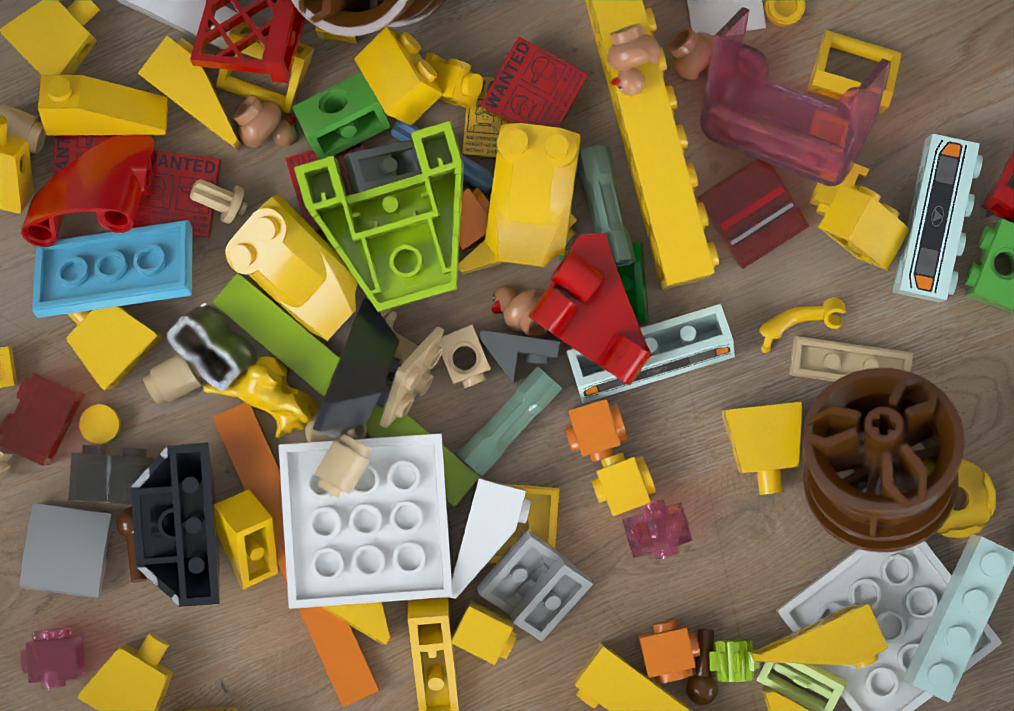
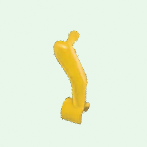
(779, 324)

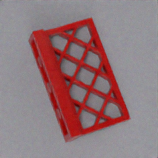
(279, 48)

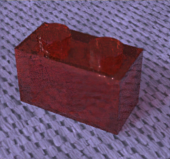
(40, 418)

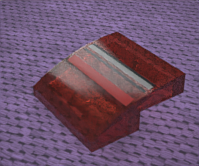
(753, 212)

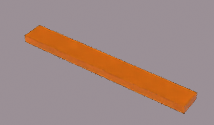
(261, 475)

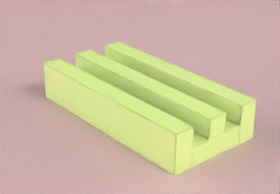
(798, 694)

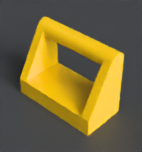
(834, 85)
(246, 89)

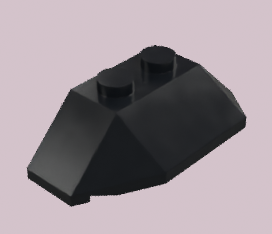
(360, 374)
(178, 525)

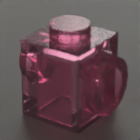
(53, 657)

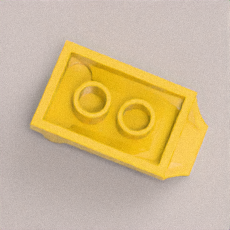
(532, 193)
(294, 267)

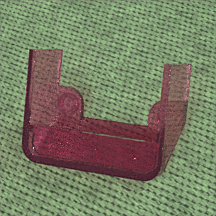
(781, 124)

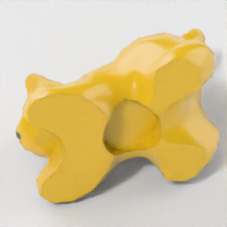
(267, 389)

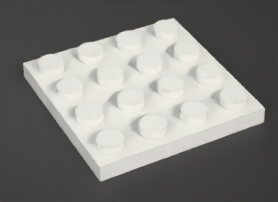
(377, 541)
(903, 596)

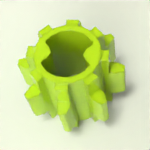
(733, 660)

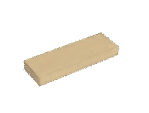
(833, 360)

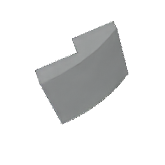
(66, 550)
(534, 585)

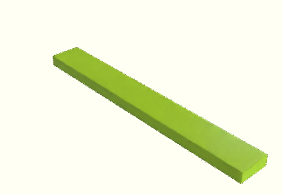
(317, 364)

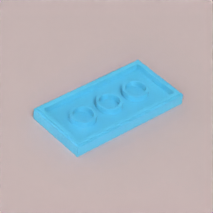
(113, 269)

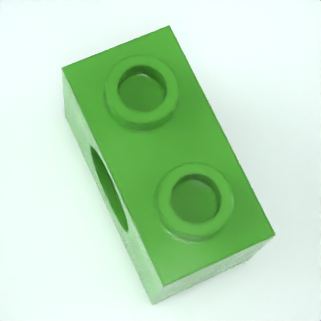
(341, 116)
(983, 279)

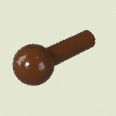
(125, 527)
(702, 686)

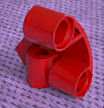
(101, 181)
(591, 309)

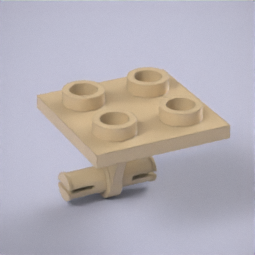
(413, 371)

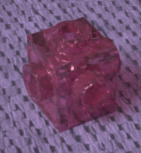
(657, 529)

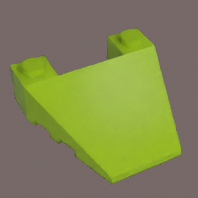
(399, 235)

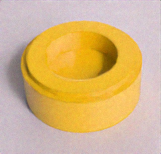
(784, 12)
(100, 424)

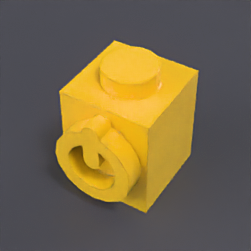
(623, 483)

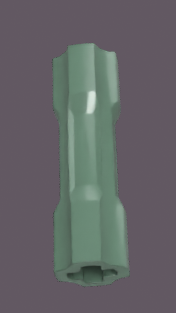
(598, 178)
(509, 421)

